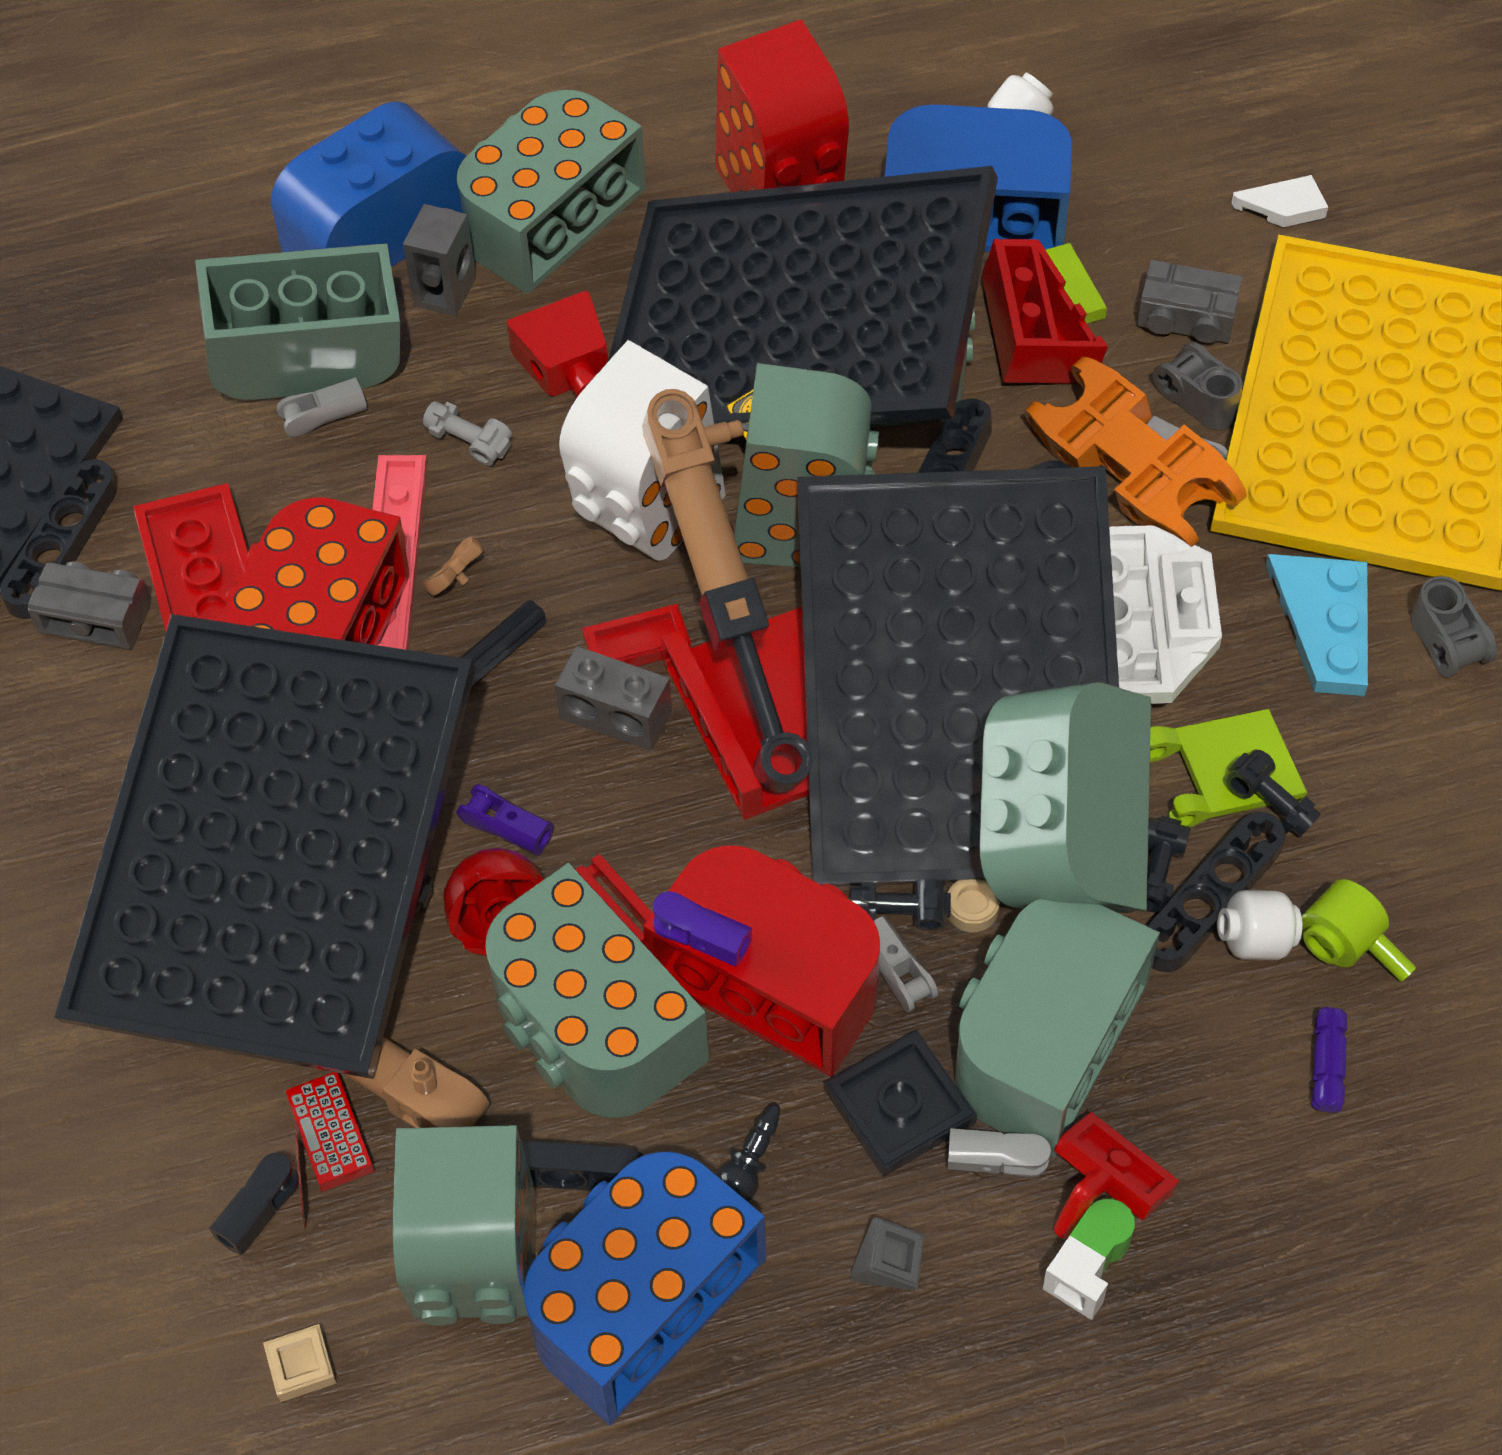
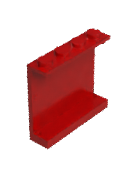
(724, 713)

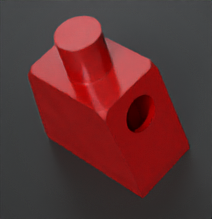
(560, 344)

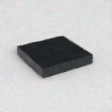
(899, 1102)

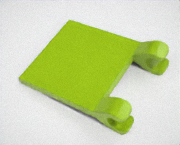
(1210, 752)

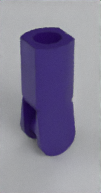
(509, 822)
(700, 927)

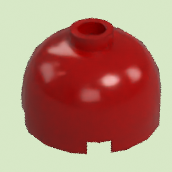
(482, 889)

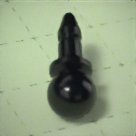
(743, 1169)

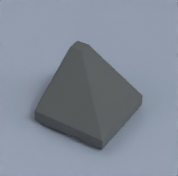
(889, 1256)

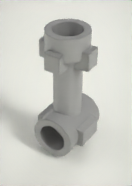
(486, 442)

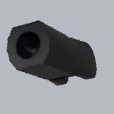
(255, 1203)

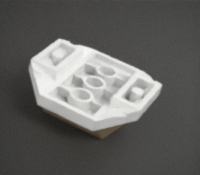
(1162, 610)

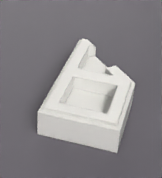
(1284, 202)

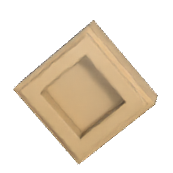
(299, 1363)

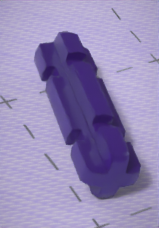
(1329, 1060)

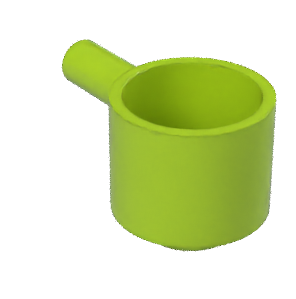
(1349, 923)

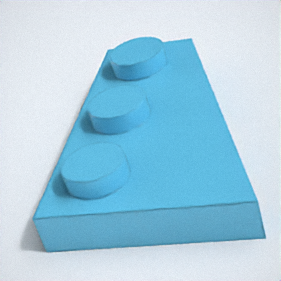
(1328, 617)

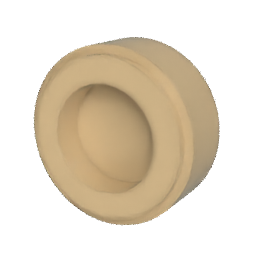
(973, 905)

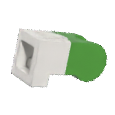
(1096, 1241)

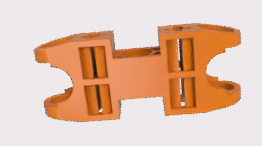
(1155, 474)

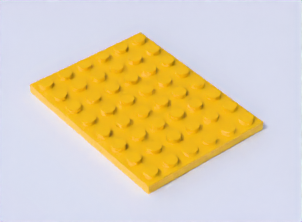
(1374, 414)

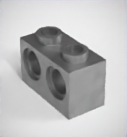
(614, 698)

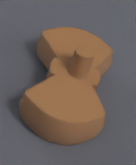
(462, 556)

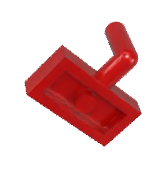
(1109, 1166)

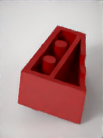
(1033, 317)

